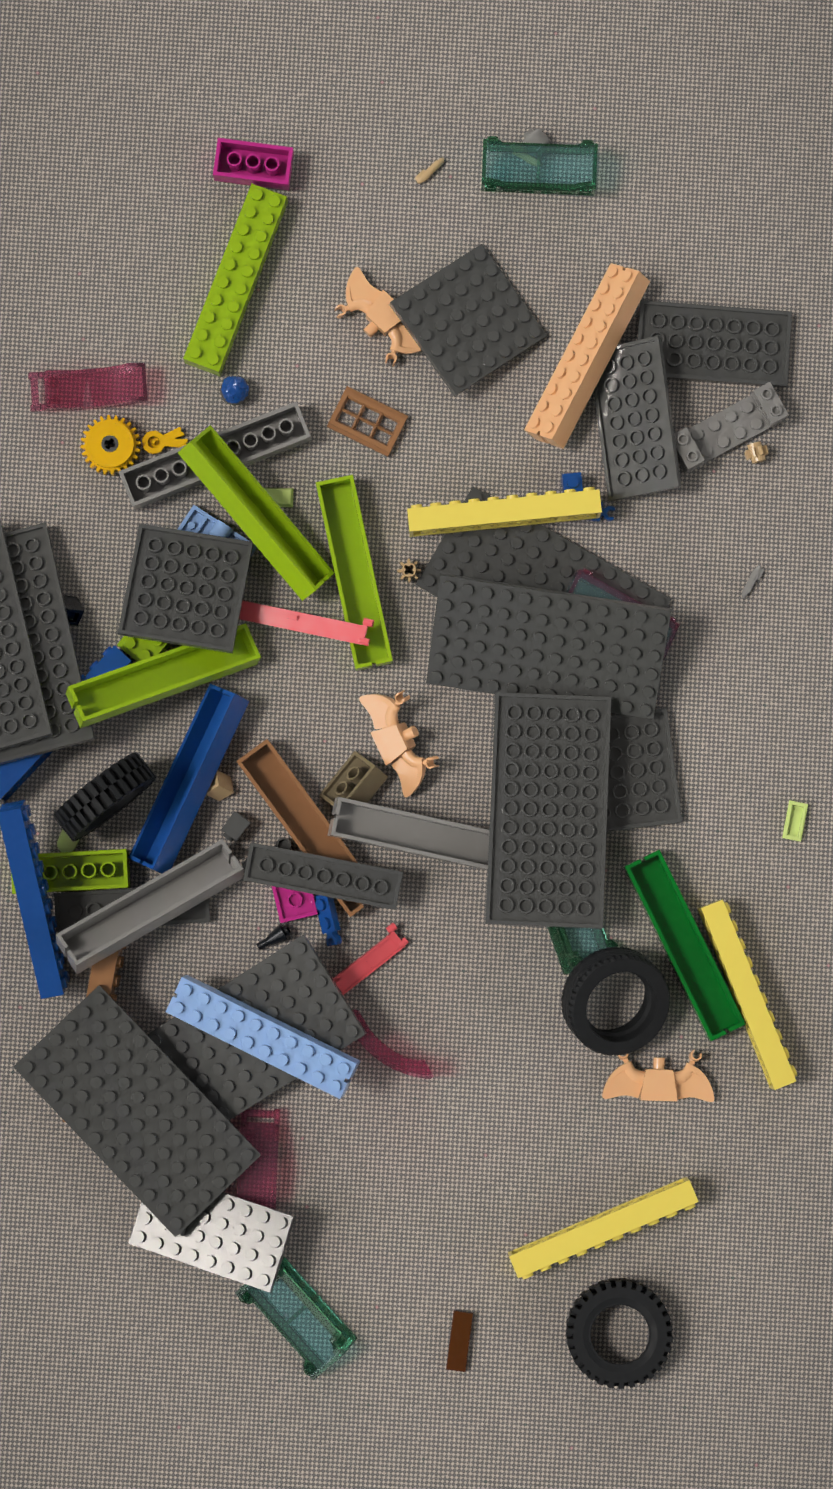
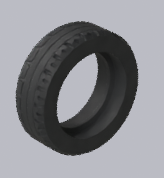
(641, 1027)

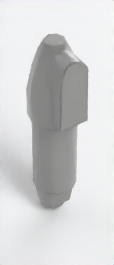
(755, 576)

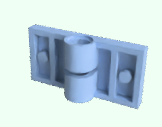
(201, 522)

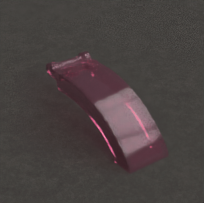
(89, 388)
(387, 1056)
(259, 1180)

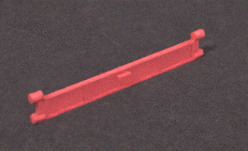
(306, 623)
(370, 960)

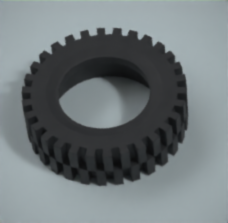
(104, 796)
(591, 1305)

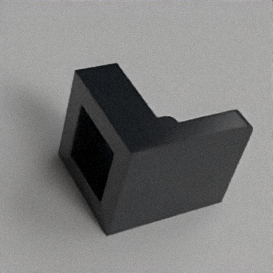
(74, 609)

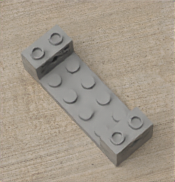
(729, 428)

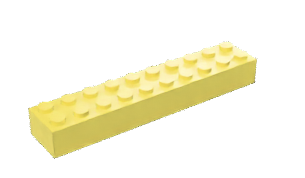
(504, 512)
(746, 994)
(603, 1227)

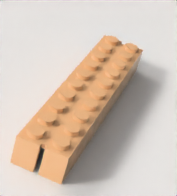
(587, 355)

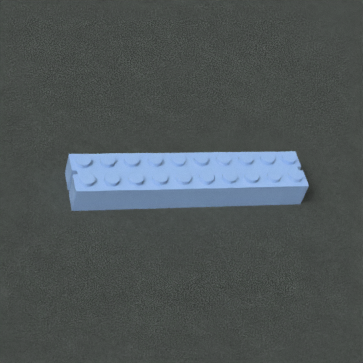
(262, 1036)

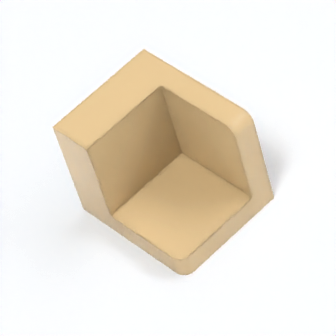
(220, 787)

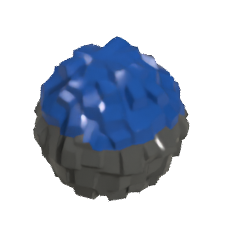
(234, 390)

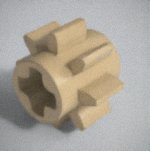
(756, 452)
(408, 565)

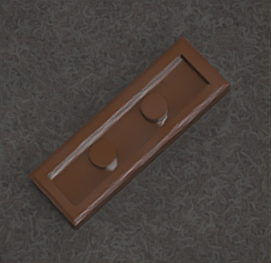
(459, 1341)

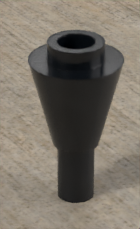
(278, 935)

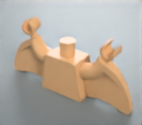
(382, 318)
(396, 740)
(658, 1083)

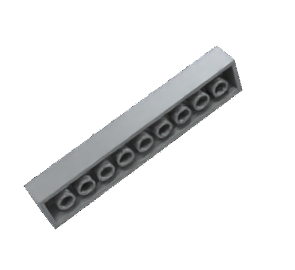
(249, 441)

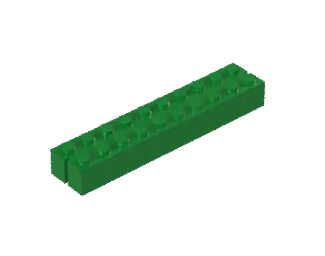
(684, 945)

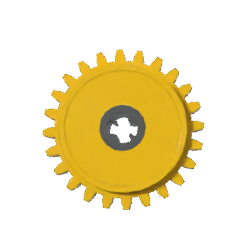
(107, 432)

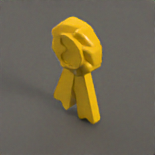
(154, 441)

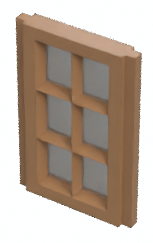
(367, 421)

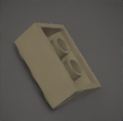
(355, 780)

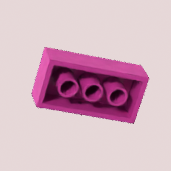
(253, 163)

